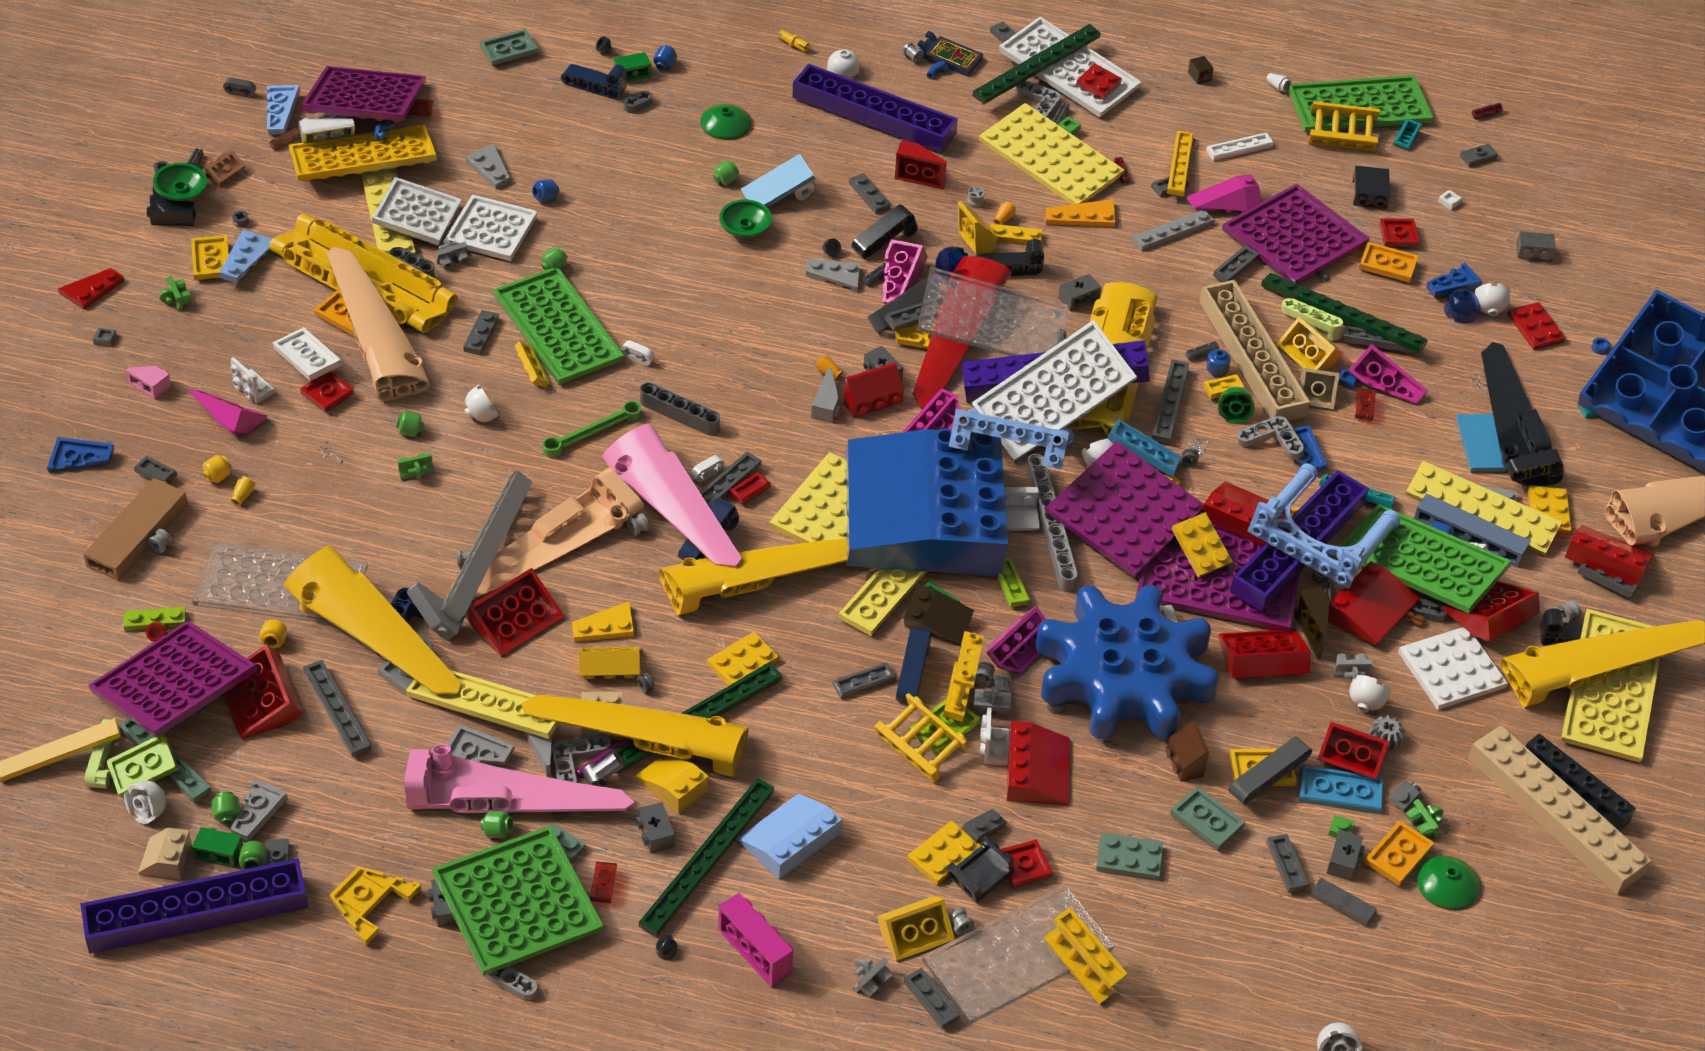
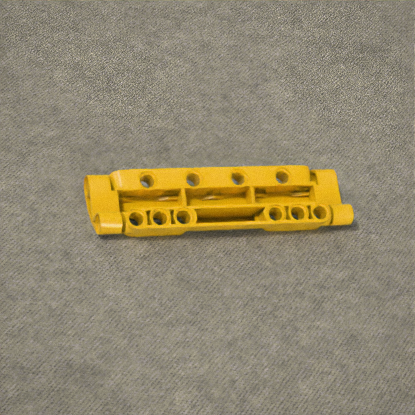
(379, 266)
(1113, 317)

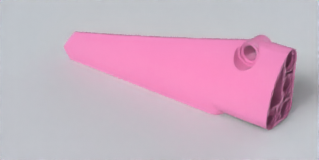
(663, 482)
(469, 786)

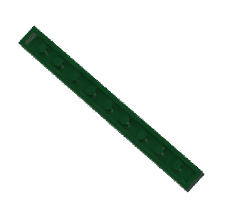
(1036, 64)
(1348, 314)
(713, 706)
(706, 857)

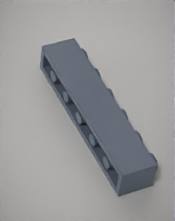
(1473, 528)

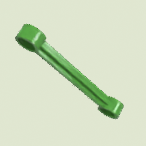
(592, 429)

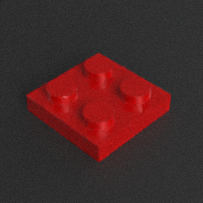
(1099, 81)
(1399, 232)
(327, 391)
(1028, 864)

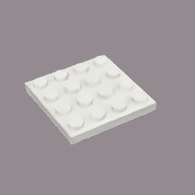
(416, 211)
(492, 227)
(1452, 668)

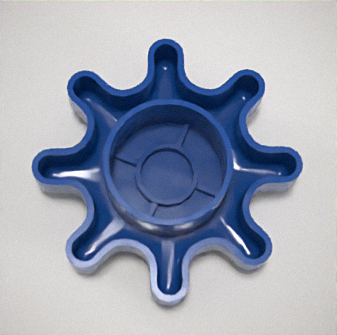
(1126, 662)

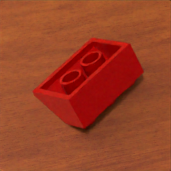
(873, 390)
(1353, 750)

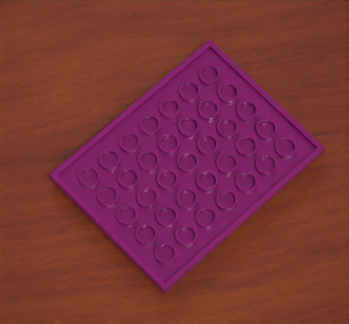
(1211, 592)

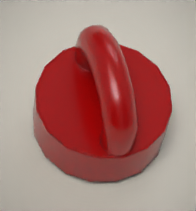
(155, 631)

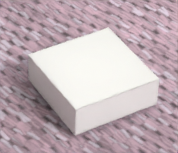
(1450, 199)

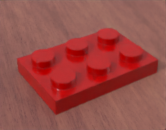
(1536, 326)

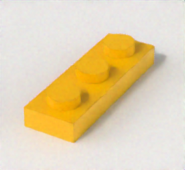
(1015, 234)
(532, 364)

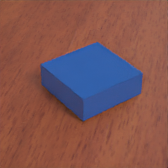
(1346, 379)

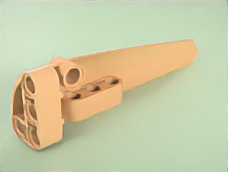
(390, 357)
(1657, 509)
(565, 529)

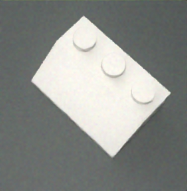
(326, 127)

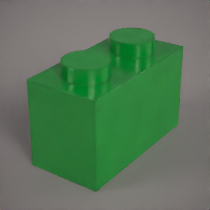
(636, 65)
(217, 847)

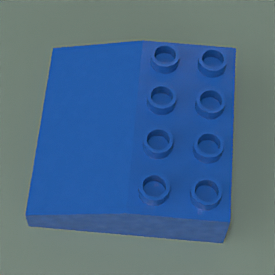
(1656, 379)
(926, 503)

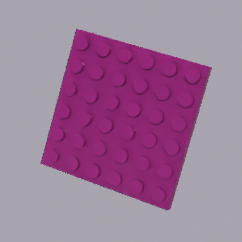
(363, 93)
(1296, 233)
(1124, 508)
(172, 678)

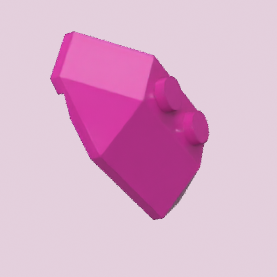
(937, 413)
(1016, 645)

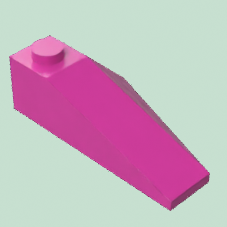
(1233, 194)
(902, 267)
(1383, 374)
(229, 414)

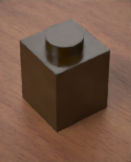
(1200, 69)

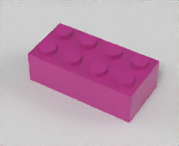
(755, 939)

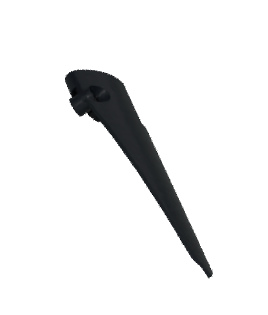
(1519, 429)

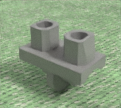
(449, 251)
(1352, 668)
(992, 699)
(866, 983)

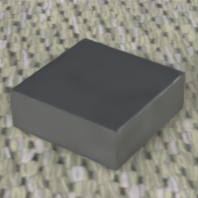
(104, 337)

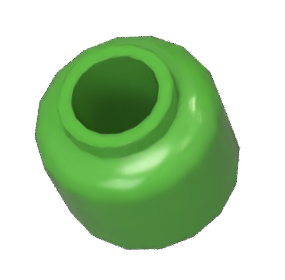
(726, 173)
(554, 259)
(409, 424)
(225, 807)
(497, 824)
(253, 855)

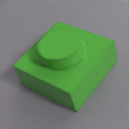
(1070, 125)
(1340, 823)

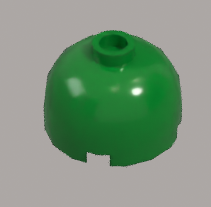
(1236, 405)

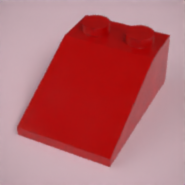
(919, 166)

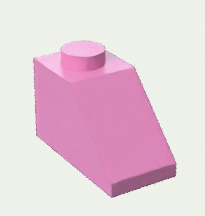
(149, 380)

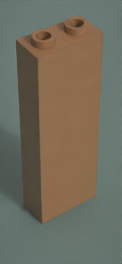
(128, 534)

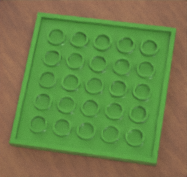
(517, 900)

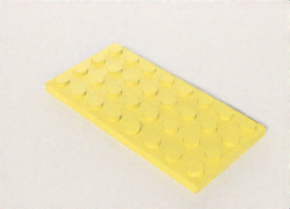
(1051, 155)
(1615, 711)

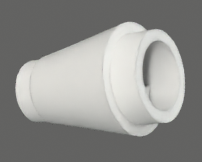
(1278, 81)

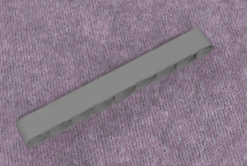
(1053, 531)

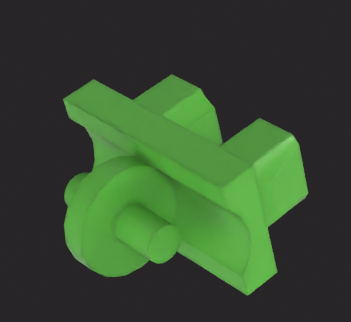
(174, 294)
(415, 466)
(1429, 826)

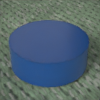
(1600, 345)

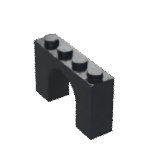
(171, 212)

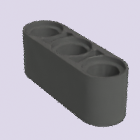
(414, 260)

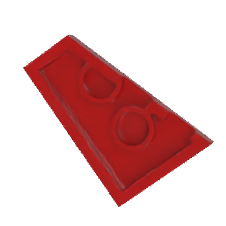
(90, 289)

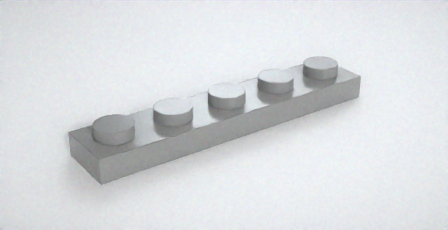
(1172, 230)

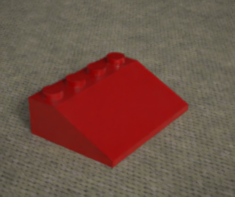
(1234, 509)
(1609, 555)
(1371, 604)
(1498, 611)
(514, 612)
(1265, 653)
(264, 698)
(1037, 765)

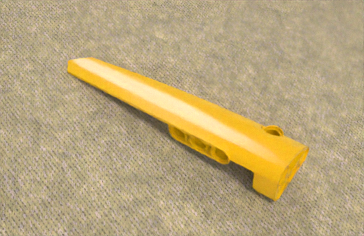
(352, 603)
(651, 729)

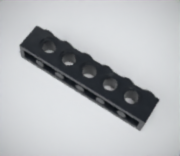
(1585, 784)

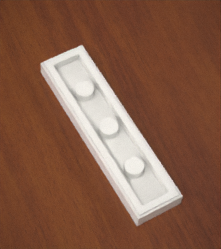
(1239, 146)

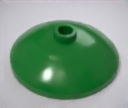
(725, 121)
(180, 181)
(745, 218)
(1448, 890)

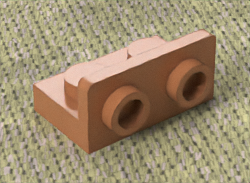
(224, 167)

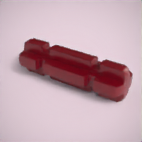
(1487, 110)
(1125, 178)

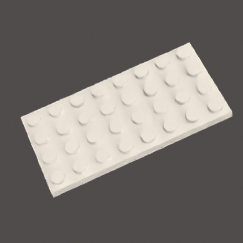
(1064, 74)
(1058, 385)

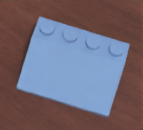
(791, 834)

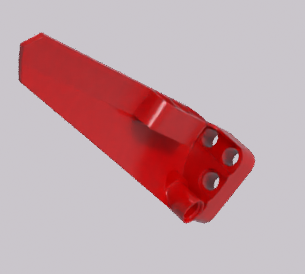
(945, 354)

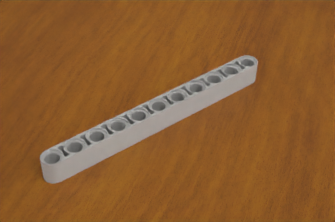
(486, 546)

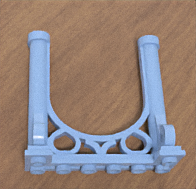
(972, 421)
(1308, 550)

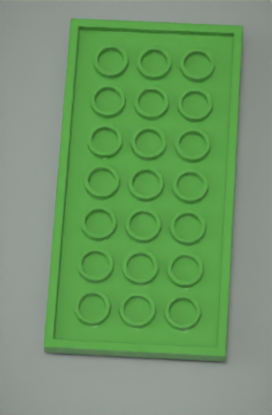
(1395, 97)
(558, 325)
(1433, 560)

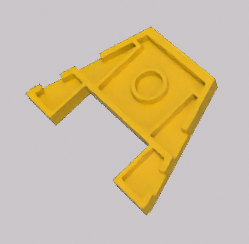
(362, 893)

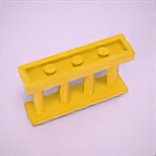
(1344, 140)
(963, 676)
(916, 756)
(1084, 956)

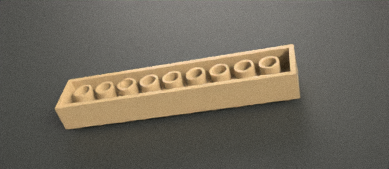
(1254, 351)
(1559, 810)

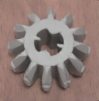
(1388, 730)

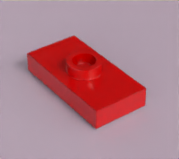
(750, 488)

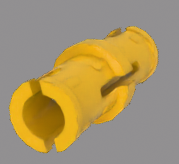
(794, 40)

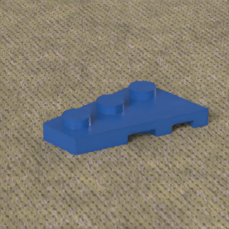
(1456, 279)
(1312, 451)
(78, 453)

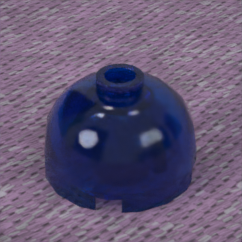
(949, 258)
(1462, 306)

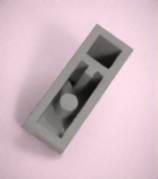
(825, 404)
(430, 608)
(542, 750)

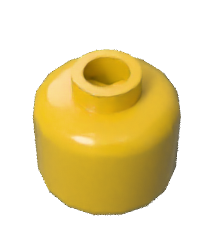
(216, 469)
(273, 633)

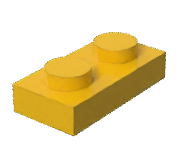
(1215, 387)

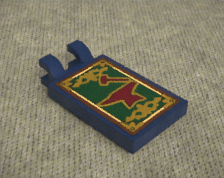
(956, 56)

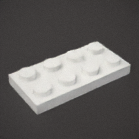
(307, 354)

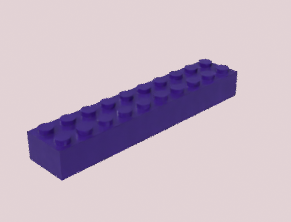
(875, 108)
(986, 374)
(1320, 519)
(193, 906)

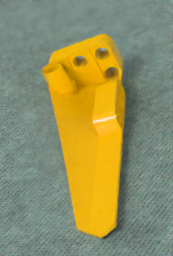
(699, 578)
(1593, 658)

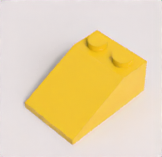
(674, 781)

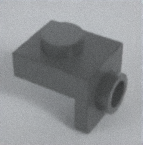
(1405, 795)

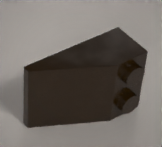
(938, 613)
(1312, 617)

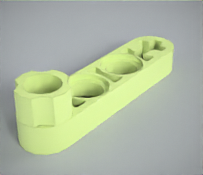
(1330, 323)
(95, 773)

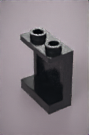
(1371, 187)
(982, 870)

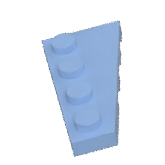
(280, 107)
(244, 254)

